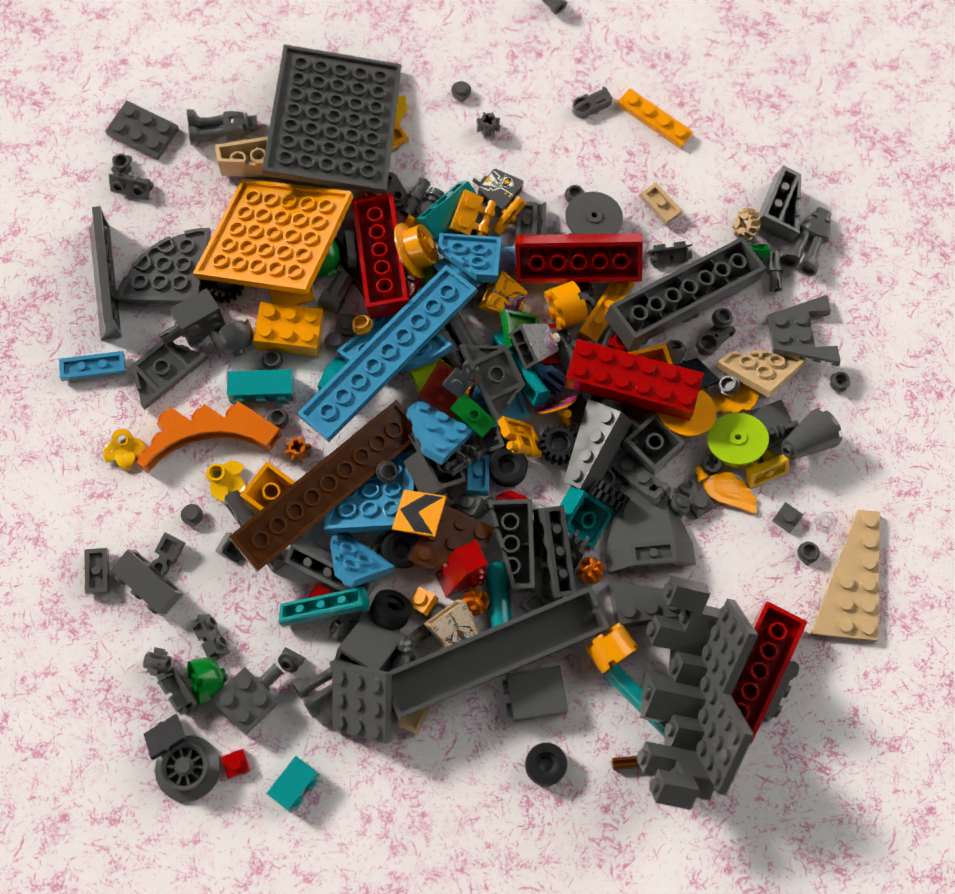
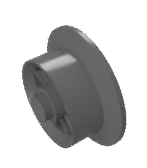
(593, 214)
(188, 770)

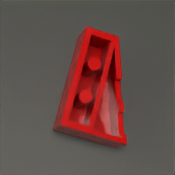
(465, 569)

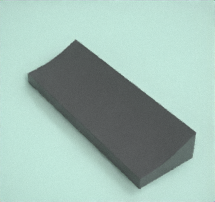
(104, 276)

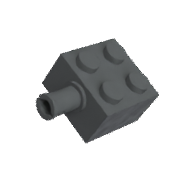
(194, 319)
(652, 443)
(430, 475)
(248, 698)

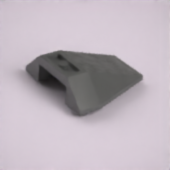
(647, 535)

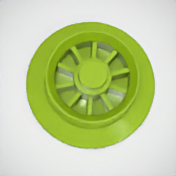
(738, 439)

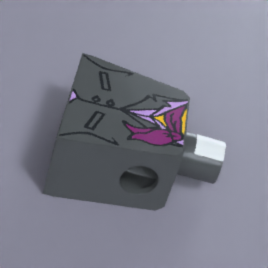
(534, 343)

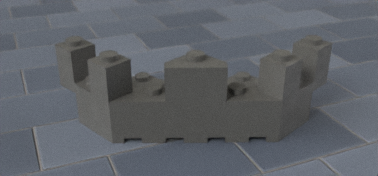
(702, 722)

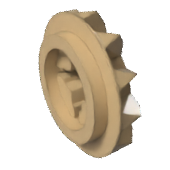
(752, 224)

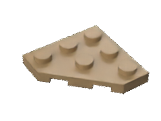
(761, 369)

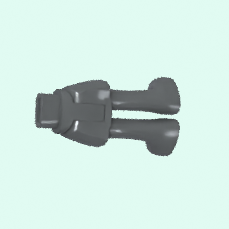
(233, 124)
(815, 229)
(304, 687)

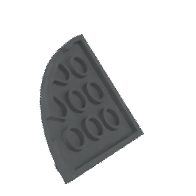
(166, 270)

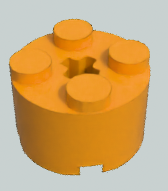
(566, 305)
(611, 648)

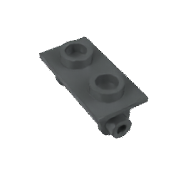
(127, 185)
(679, 252)
(206, 627)
(341, 627)
(182, 698)

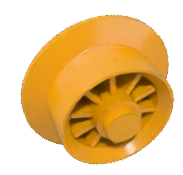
(415, 248)
(700, 422)

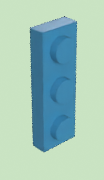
(92, 366)

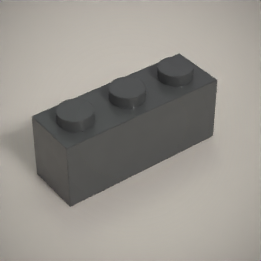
(146, 582)

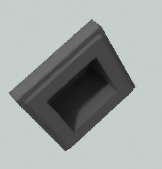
(228, 550)

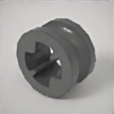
(707, 469)

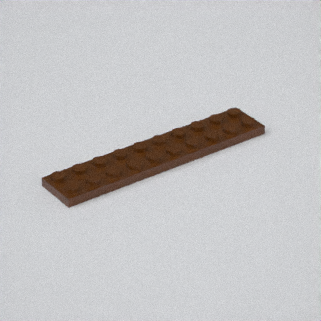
(323, 487)

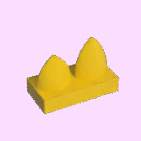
(771, 468)

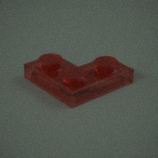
(435, 393)

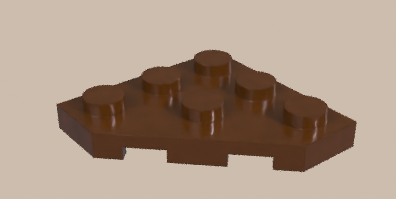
(453, 532)

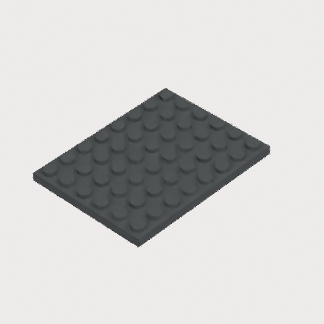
(333, 120)

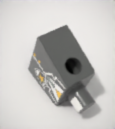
(498, 188)

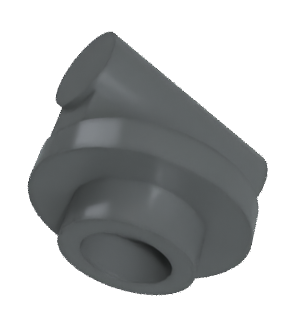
(290, 660)

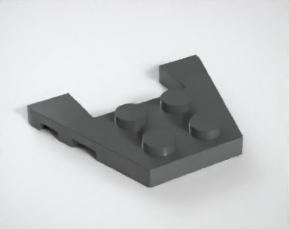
(793, 335)

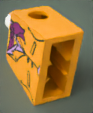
(504, 295)

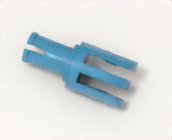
(549, 379)

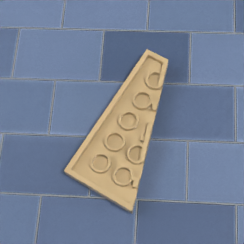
(852, 594)

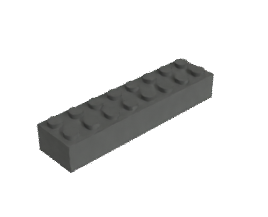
(684, 293)

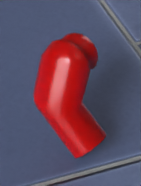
(510, 495)

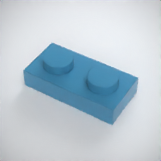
(478, 477)

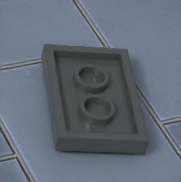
(142, 130)

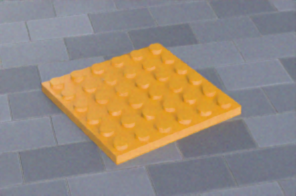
(274, 236)

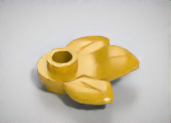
(124, 452)
(228, 481)

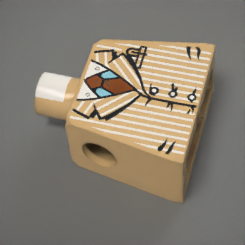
(452, 624)

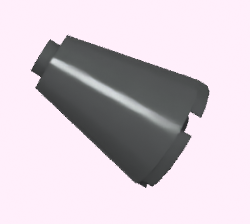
(812, 435)

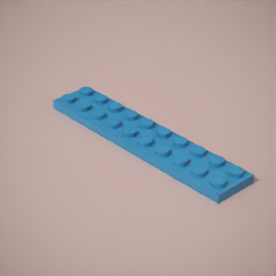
(387, 353)

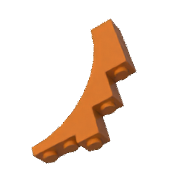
(206, 423)

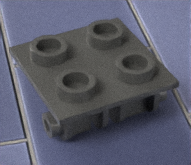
(776, 420)

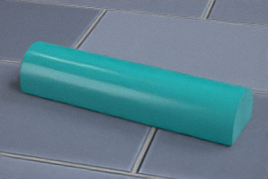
(534, 388)
(498, 593)
(323, 606)
(630, 691)

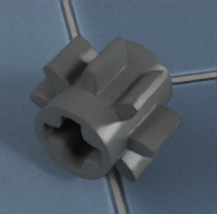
(488, 124)
(157, 661)

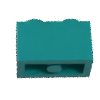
(293, 784)

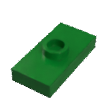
(472, 415)

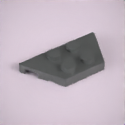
(163, 369)
(497, 375)

